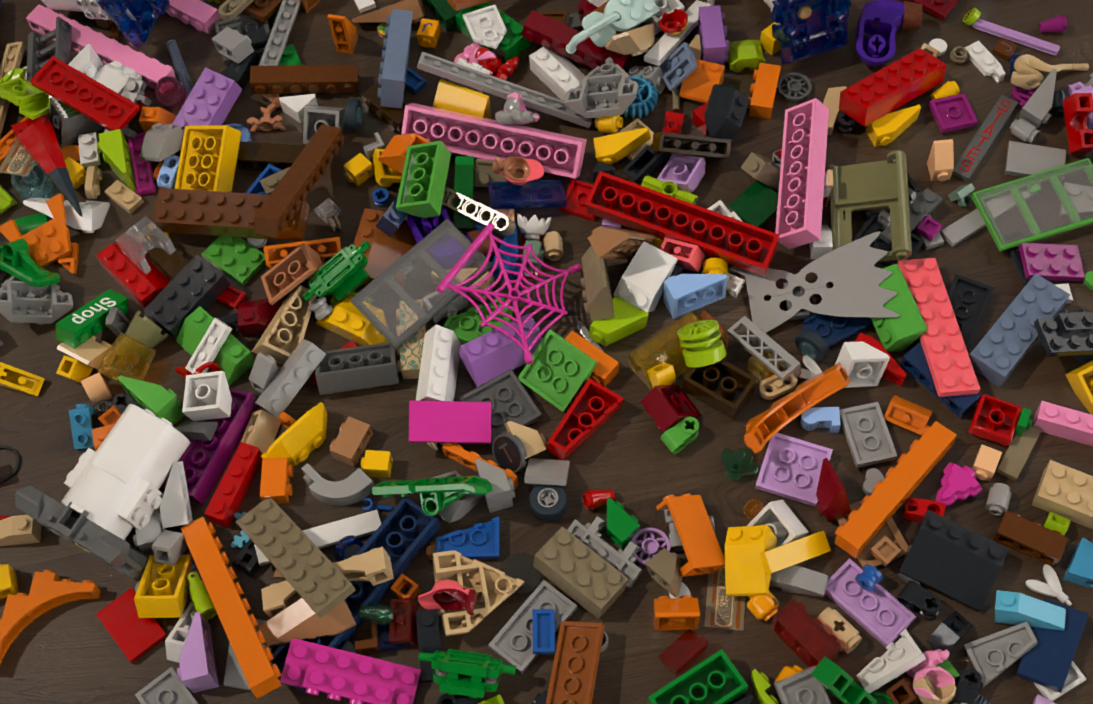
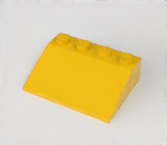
(208, 158)

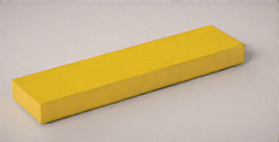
(795, 552)

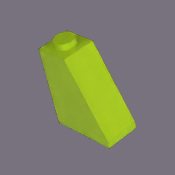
(627, 321)

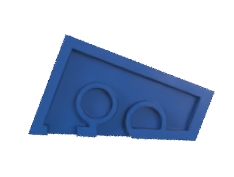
(475, 542)

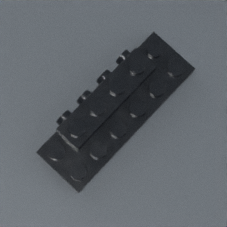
(1067, 333)

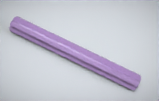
(1016, 36)

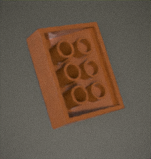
(383, 249)

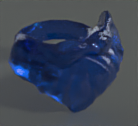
(345, 541)

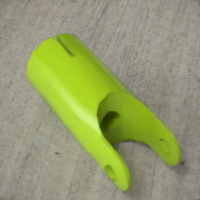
(200, 597)

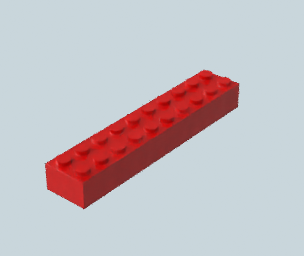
(676, 219)

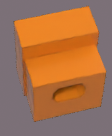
(403, 583)

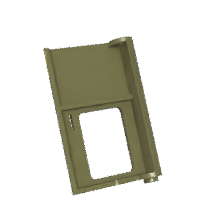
(872, 187)

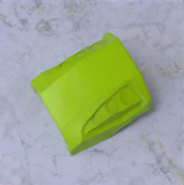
(745, 54)

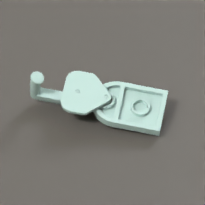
(603, 26)

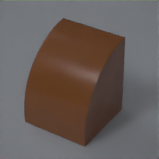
(903, 692)

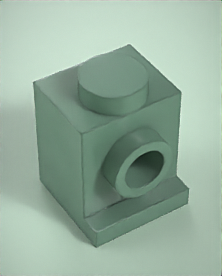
(536, 247)

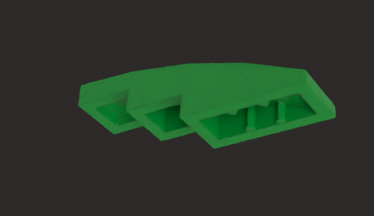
(464, 185)

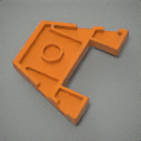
(47, 241)

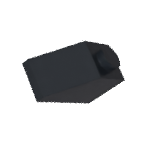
(949, 632)

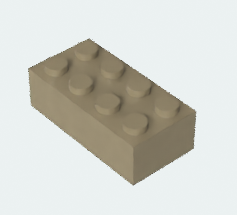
(580, 572)

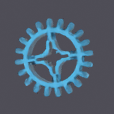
(639, 106)

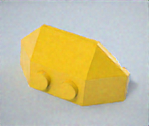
(351, 324)
(301, 437)

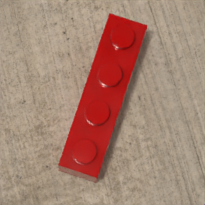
(234, 485)

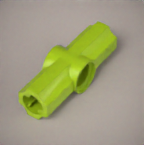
(669, 187)

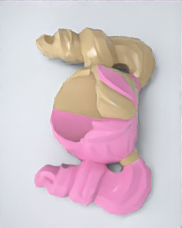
(931, 682)

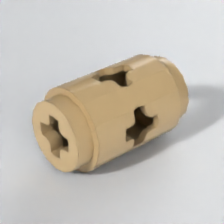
(833, 620)

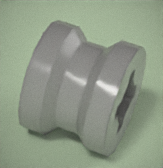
(320, 308)

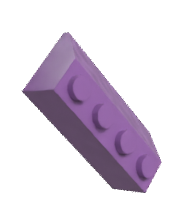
(496, 352)

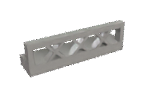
(765, 344)

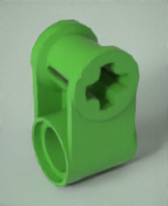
(678, 437)

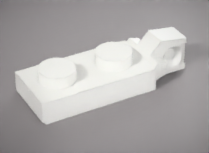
(985, 61)

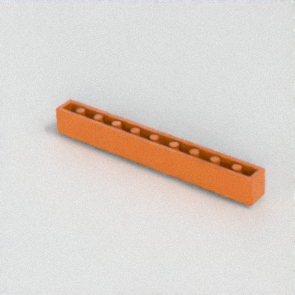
(231, 608)

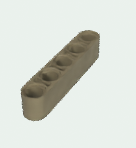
(481, 213)

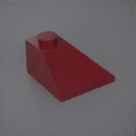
(255, 316)
(831, 494)

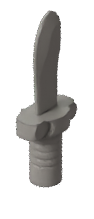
(585, 333)

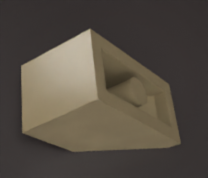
(665, 570)

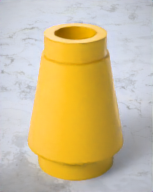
(946, 90)

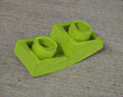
(761, 687)

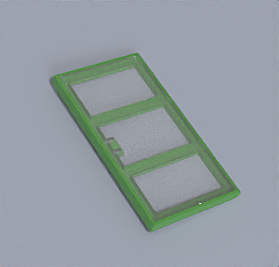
(1038, 204)

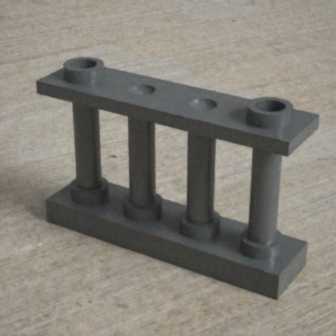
(38, 51)

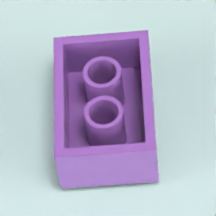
(712, 35)

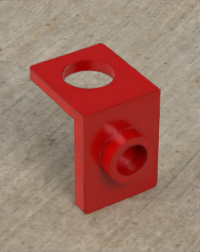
(673, 122)

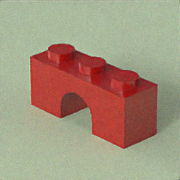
(1076, 112)

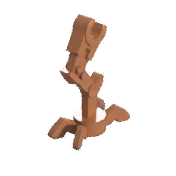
(267, 123)

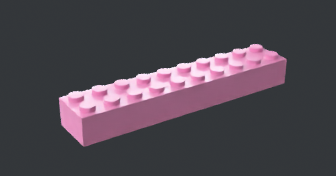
(489, 139)

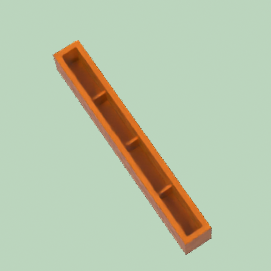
(895, 489)

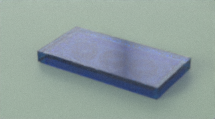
(531, 195)

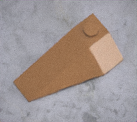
(381, 15)
(301, 623)

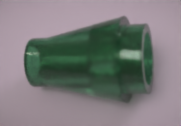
(378, 614)

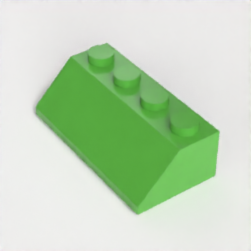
(424, 179)
(899, 331)
(232, 357)

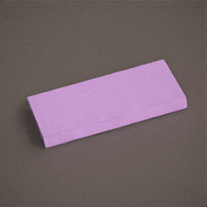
(875, 610)

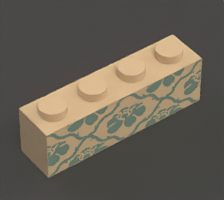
(411, 355)

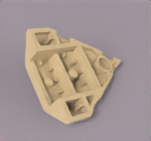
(489, 583)

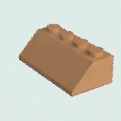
(617, 243)

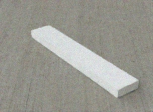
(668, 43)
(331, 533)

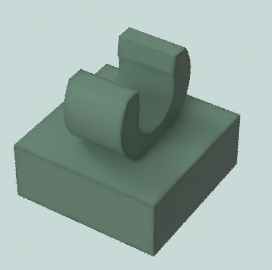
(962, 193)

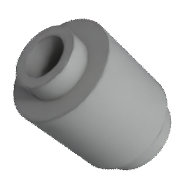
(1024, 130)
(998, 499)

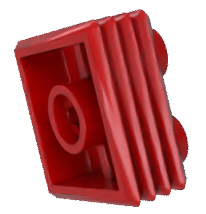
(1006, 415)

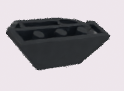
(725, 111)

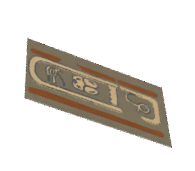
(16, 156)
(722, 610)

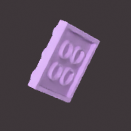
(792, 468)

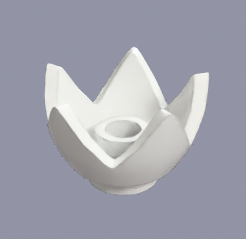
(534, 227)

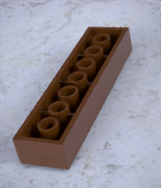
(219, 214)

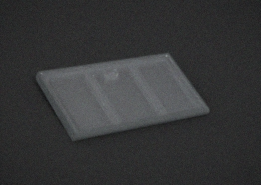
(406, 292)

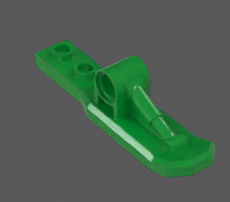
(18, 263)
(440, 490)

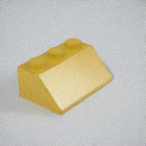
(462, 100)

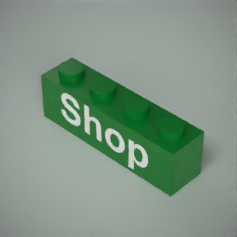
(89, 319)

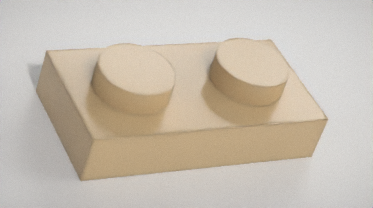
(124, 196)

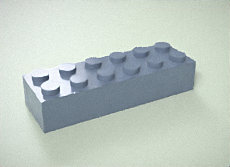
(395, 58)
(1015, 330)

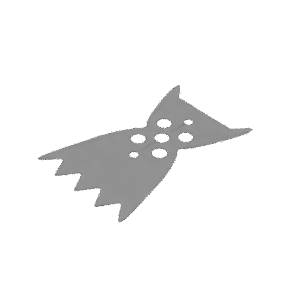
(853, 294)

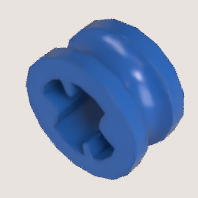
(381, 202)

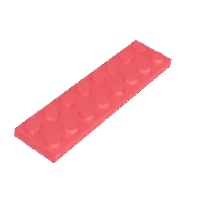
(943, 340)

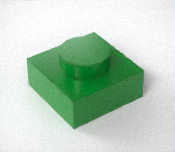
(1024, 422)

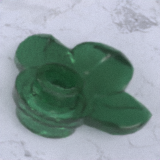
(739, 463)

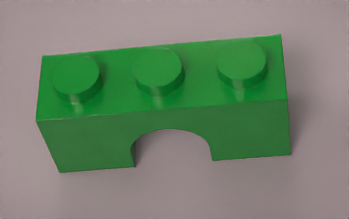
(841, 683)

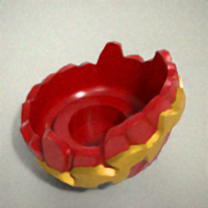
(674, 22)

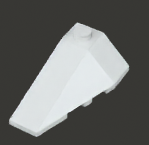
(92, 213)

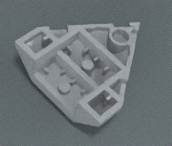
(603, 92)
(33, 304)

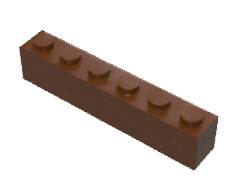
(304, 79)

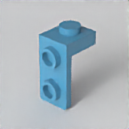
(82, 425)

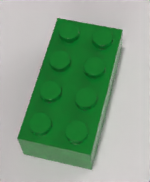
(511, 44)
(706, 683)

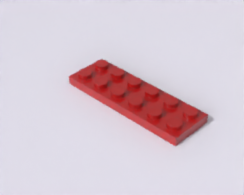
(84, 95)

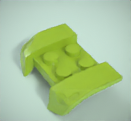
(17, 90)

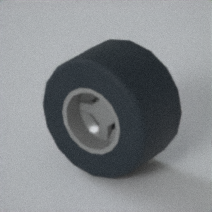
(544, 495)

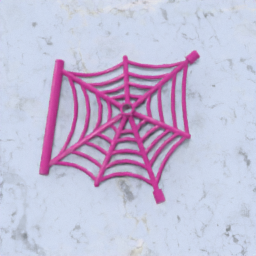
(514, 294)

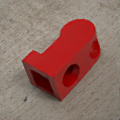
(915, 508)

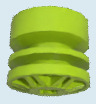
(701, 343)

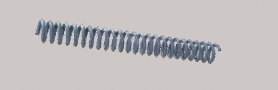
(177, 66)

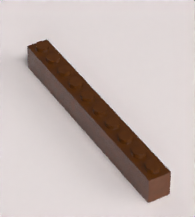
(298, 181)

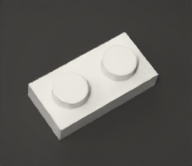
(88, 150)

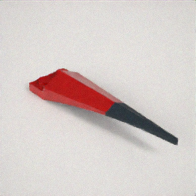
(41, 143)

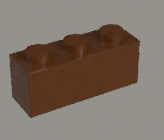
(1030, 538)

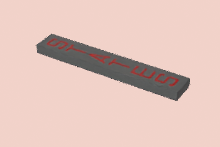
(984, 138)

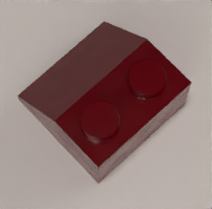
(668, 406)

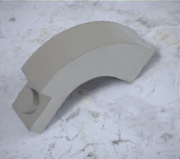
(341, 492)

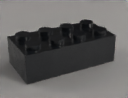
(192, 287)

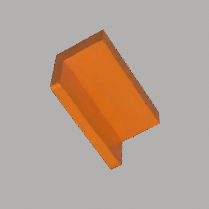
(907, 414)

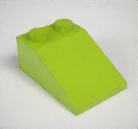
(117, 155)

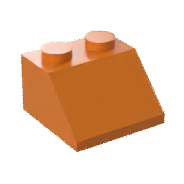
(700, 81)
(676, 613)

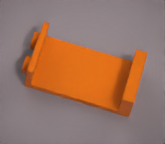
(695, 534)

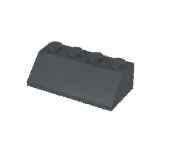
(357, 368)

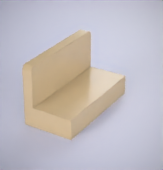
(261, 430)

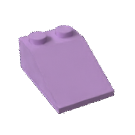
(198, 658)

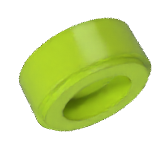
(972, 16)

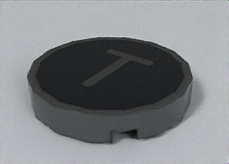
(509, 452)

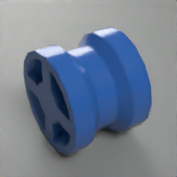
(868, 577)

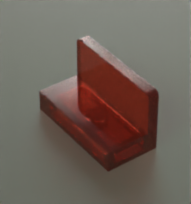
(404, 621)
(683, 652)

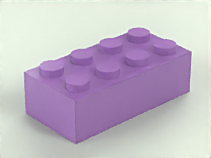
(208, 101)

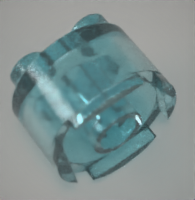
(35, 185)

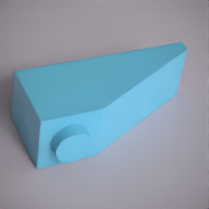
(1020, 608)

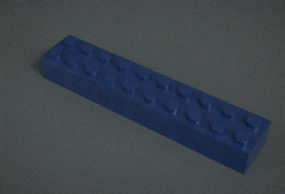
(403, 538)

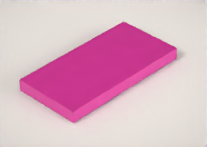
(449, 422)

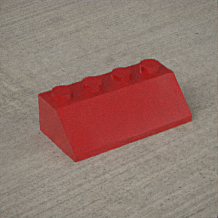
(138, 284)

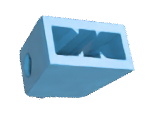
(1081, 565)

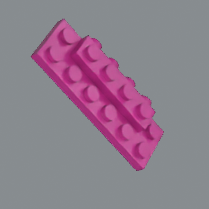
(348, 675)

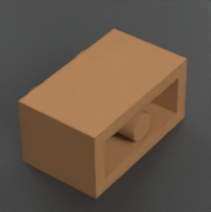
(351, 441)

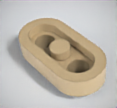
(92, 182)
(777, 386)

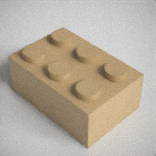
(1066, 493)

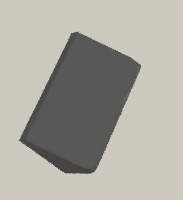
(198, 430)

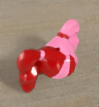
(490, 61)

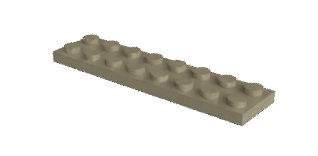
(295, 557)

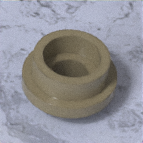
(959, 55)

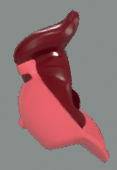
(449, 595)

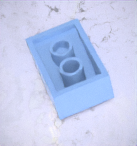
(692, 291)

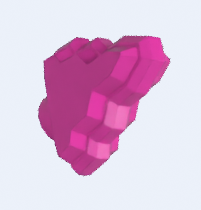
(957, 484)

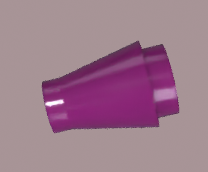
(1055, 24)

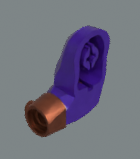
(878, 27)

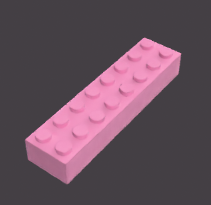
(802, 174)

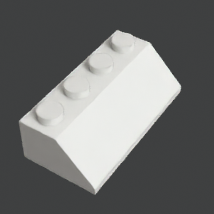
(555, 71)
(438, 365)

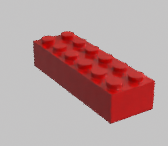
(892, 87)

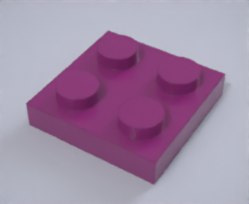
(953, 113)

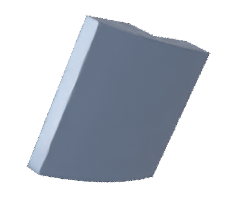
(678, 66)

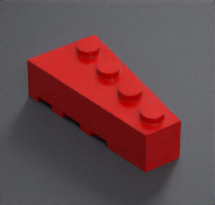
(585, 416)

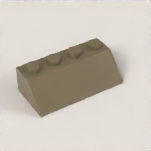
(596, 286)

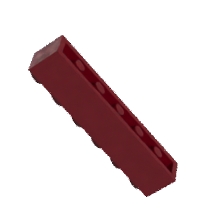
(556, 36)

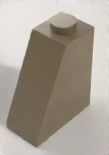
(762, 170)

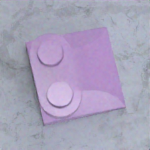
(684, 171)

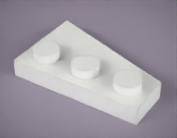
(894, 662)

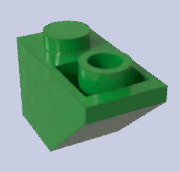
(620, 525)

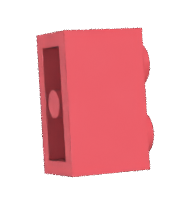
(688, 255)

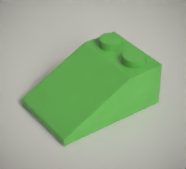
(154, 398)

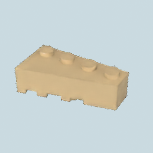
(286, 327)

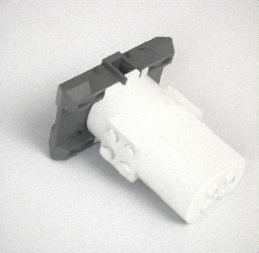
(112, 490)

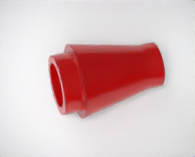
(597, 498)

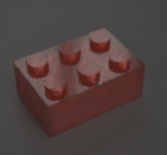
(804, 634)

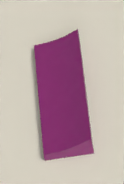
(207, 459)

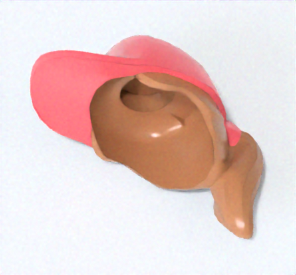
(518, 170)

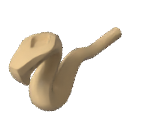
(1029, 70)

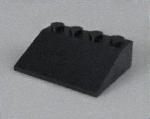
(953, 560)

